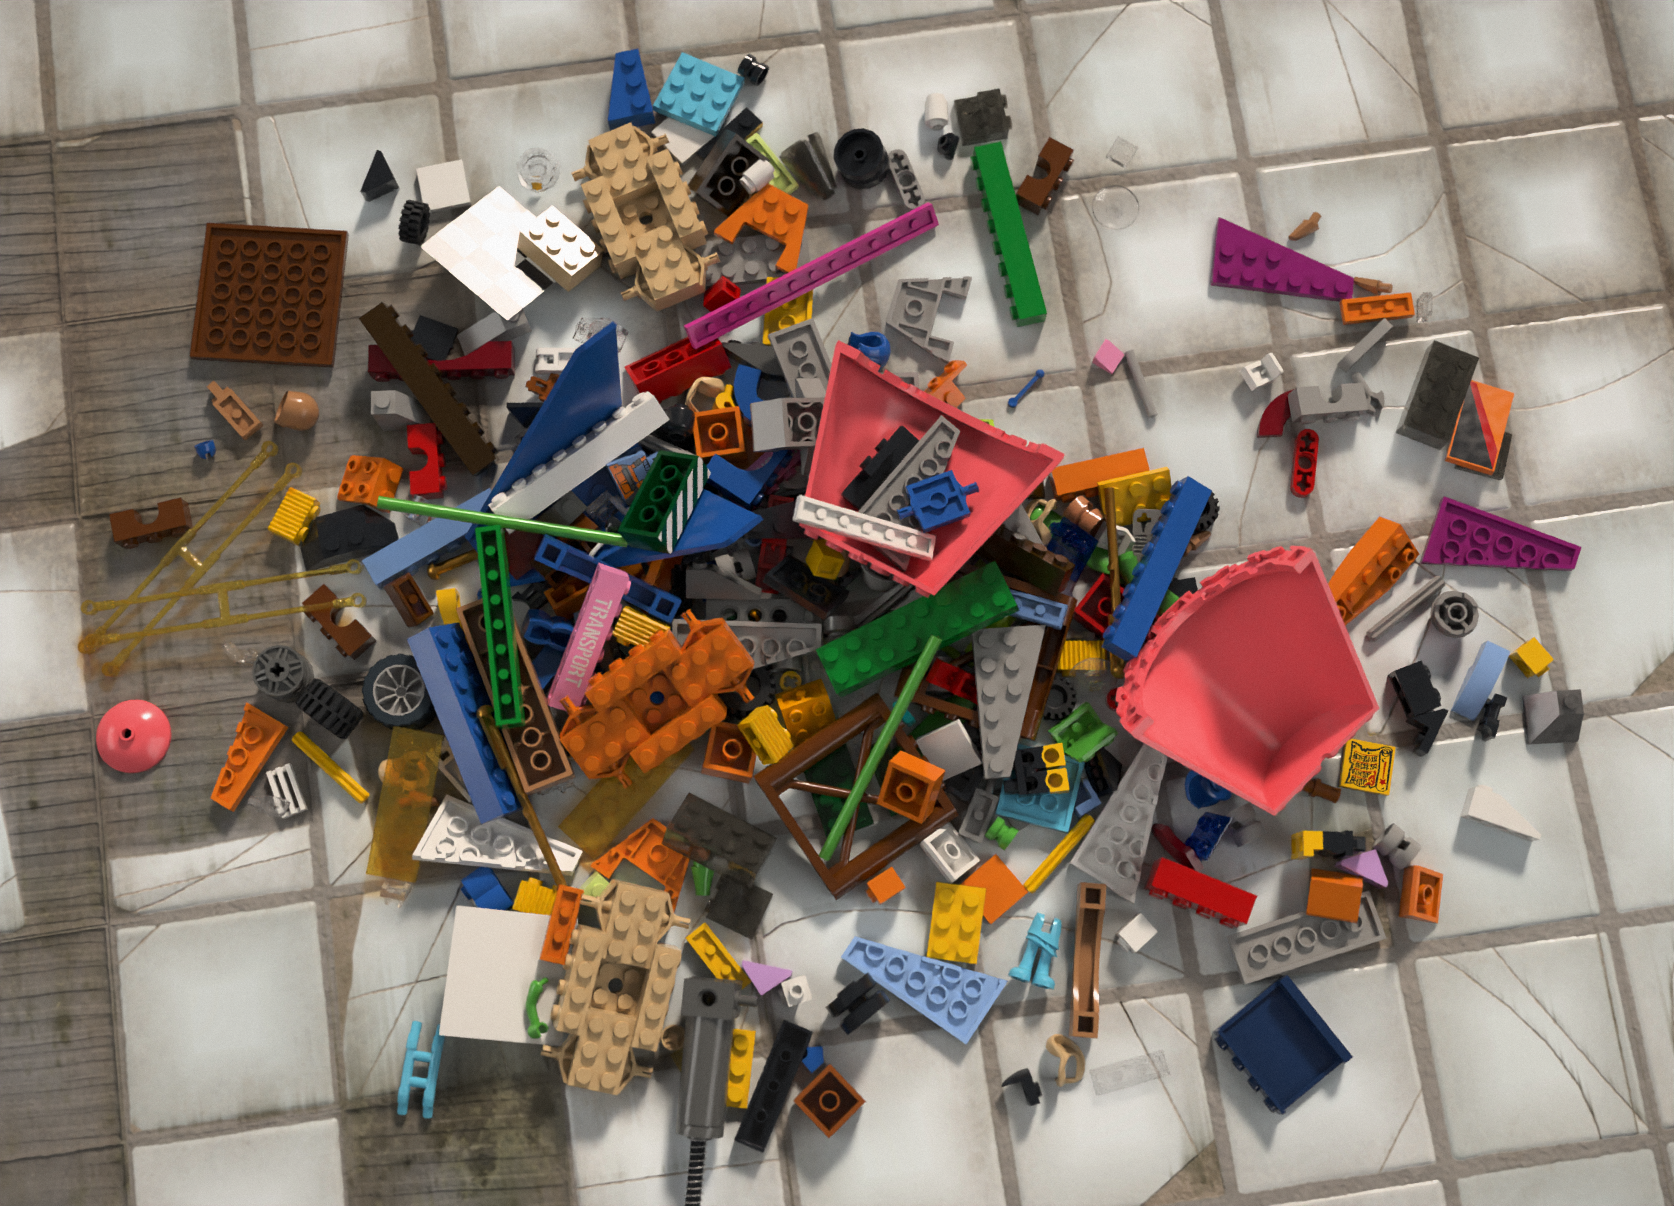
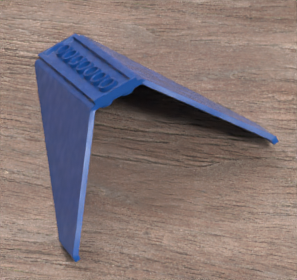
(581, 398)

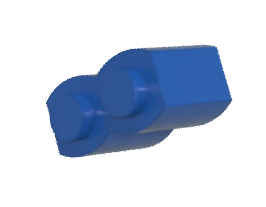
(544, 629)
(486, 890)

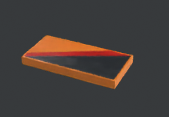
(1480, 428)

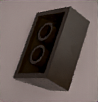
(720, 173)

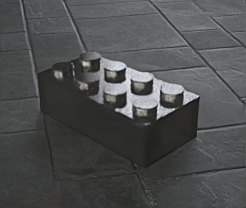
(1437, 395)
(719, 841)

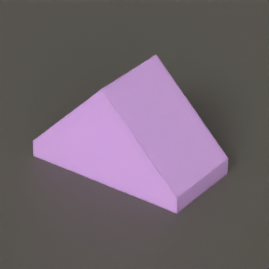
(1367, 866)
(765, 976)

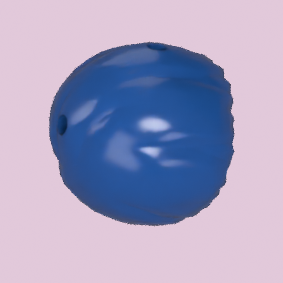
(872, 345)
(1204, 792)

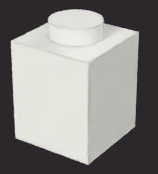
(1135, 933)

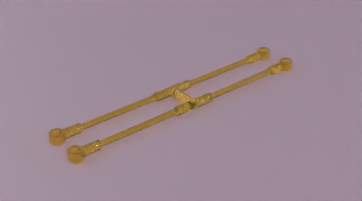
(201, 568)
(225, 618)

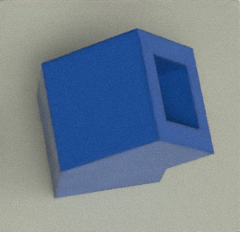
(814, 1058)

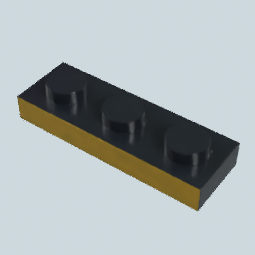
(744, 125)

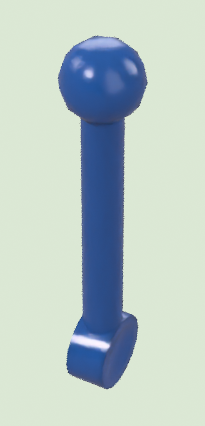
(1014, 401)

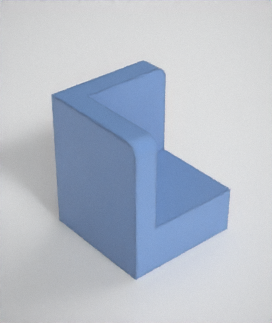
(1086, 799)

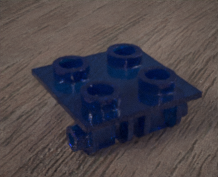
(1072, 543)
(1208, 834)

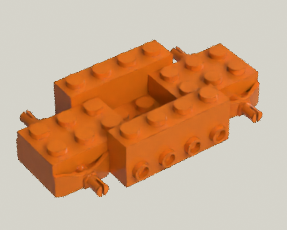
(626, 719)

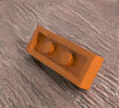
(1376, 308)
(560, 924)

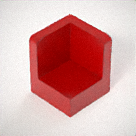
(720, 294)

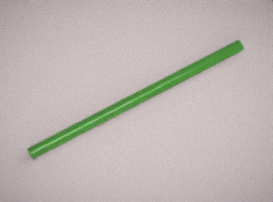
(505, 521)
(880, 747)

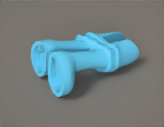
(1048, 944)

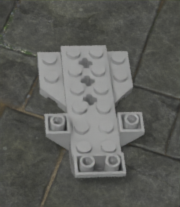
(796, 421)

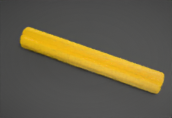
(330, 767)
(1059, 853)

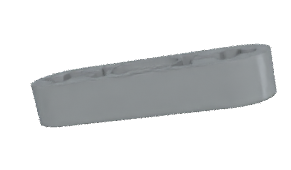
(904, 192)
(1365, 345)

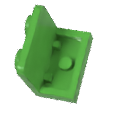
(1082, 733)

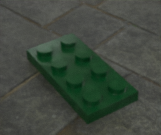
(839, 772)

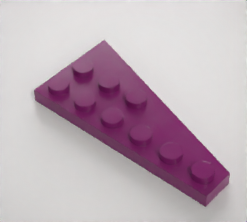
(1262, 265)
(1481, 539)

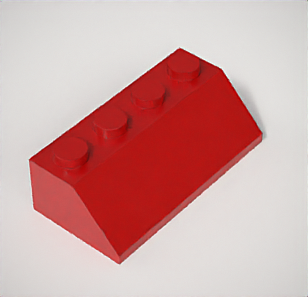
(677, 367)

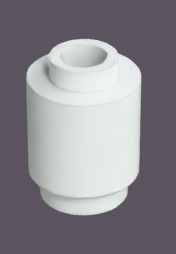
(936, 111)
(757, 176)

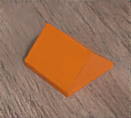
(1420, 894)
(1334, 895)

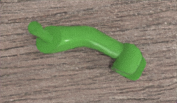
(532, 997)

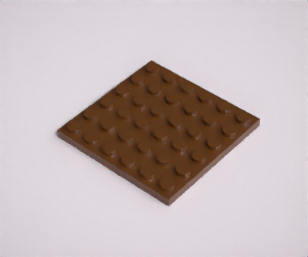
(269, 295)

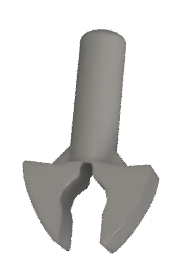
(1370, 396)

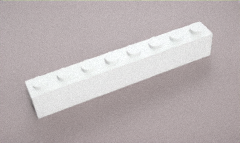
(581, 459)

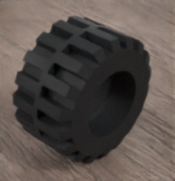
(765, 696)
(329, 708)

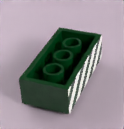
(664, 501)

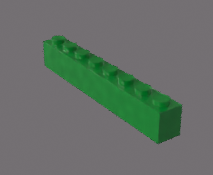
(1009, 234)
(500, 627)

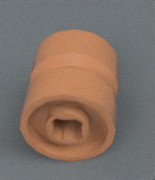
(1083, 515)

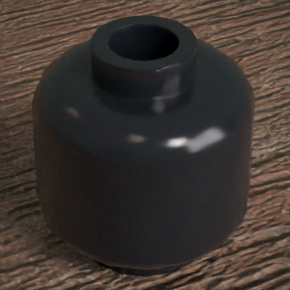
(680, 423)

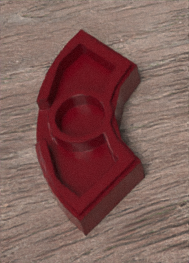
(1274, 417)
(1176, 848)

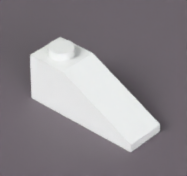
(1495, 812)

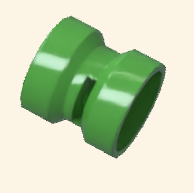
(1001, 833)

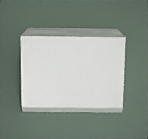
(949, 852)

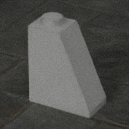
(396, 410)

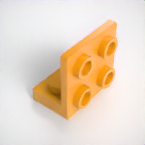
(805, 710)

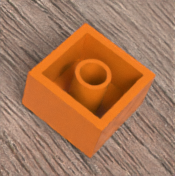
(720, 434)
(728, 754)
(911, 786)

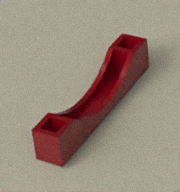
(491, 359)

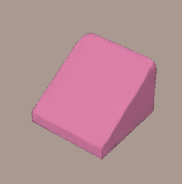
(1108, 357)

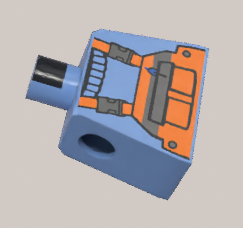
(629, 470)

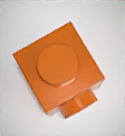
(884, 886)

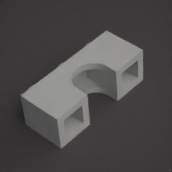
(1308, 405)

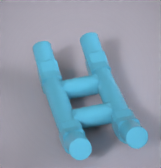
(428, 1083)

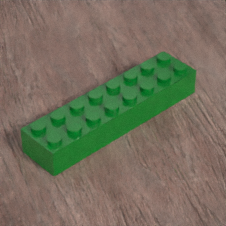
(903, 633)

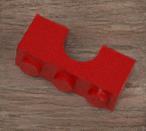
(428, 481)

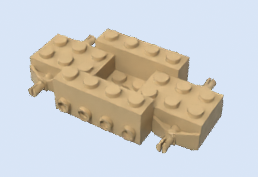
(638, 182)
(606, 1022)

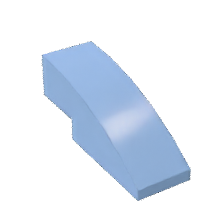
(1480, 680)

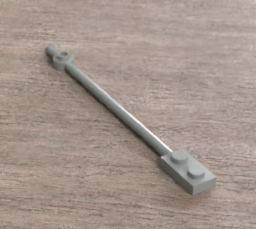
(983, 801)

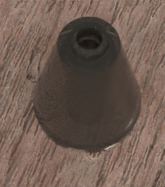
(811, 166)

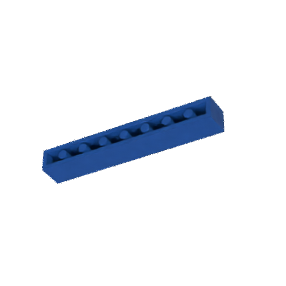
(1156, 568)

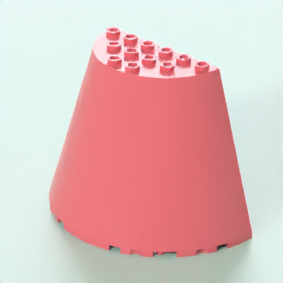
(870, 406)
(1250, 678)

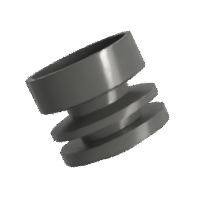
(292, 681)

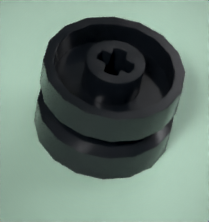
(861, 158)
(857, 1003)

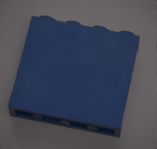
(1281, 1044)

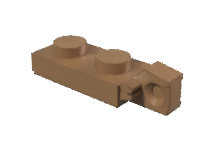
(234, 411)

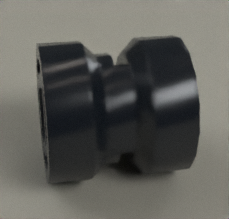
(753, 69)

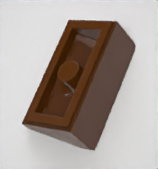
(408, 600)

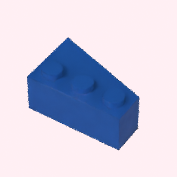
(629, 92)

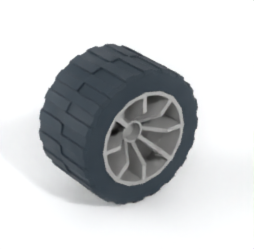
(397, 693)

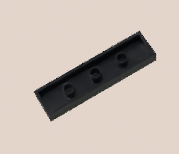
(773, 1086)

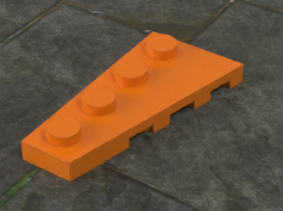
(252, 747)

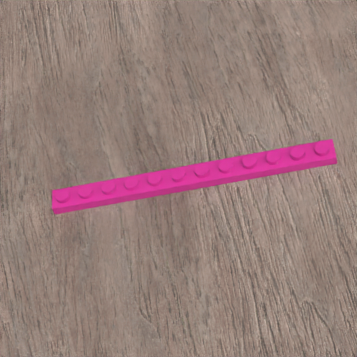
(811, 275)

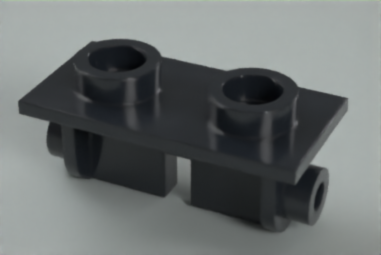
(678, 580)

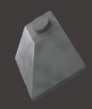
(1553, 716)

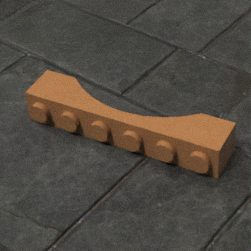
(1086, 958)

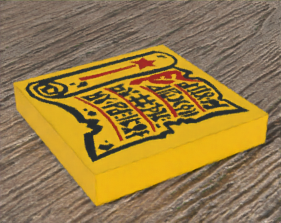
(1367, 767)

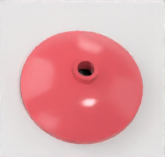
(148, 738)

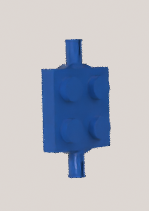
(938, 501)

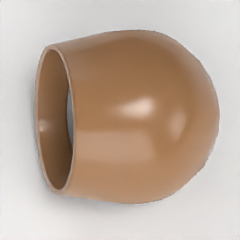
(297, 411)

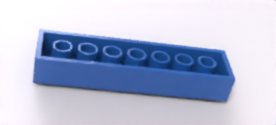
(457, 695)

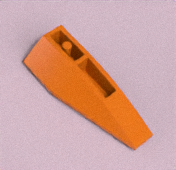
(1371, 567)

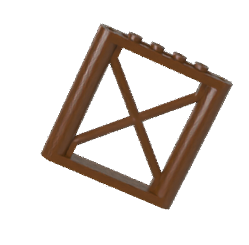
(1045, 671)
(780, 777)

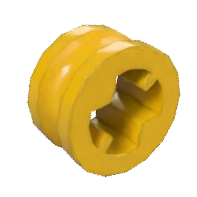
(791, 674)

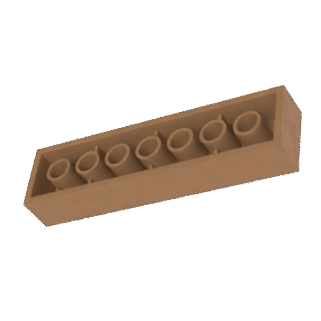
(537, 746)

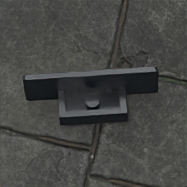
(878, 468)

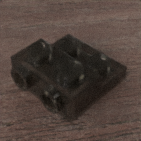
(982, 117)
(738, 907)

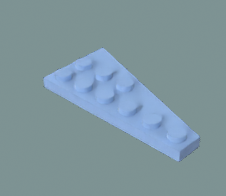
(938, 990)

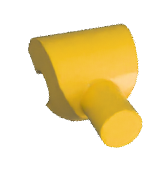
(725, 399)

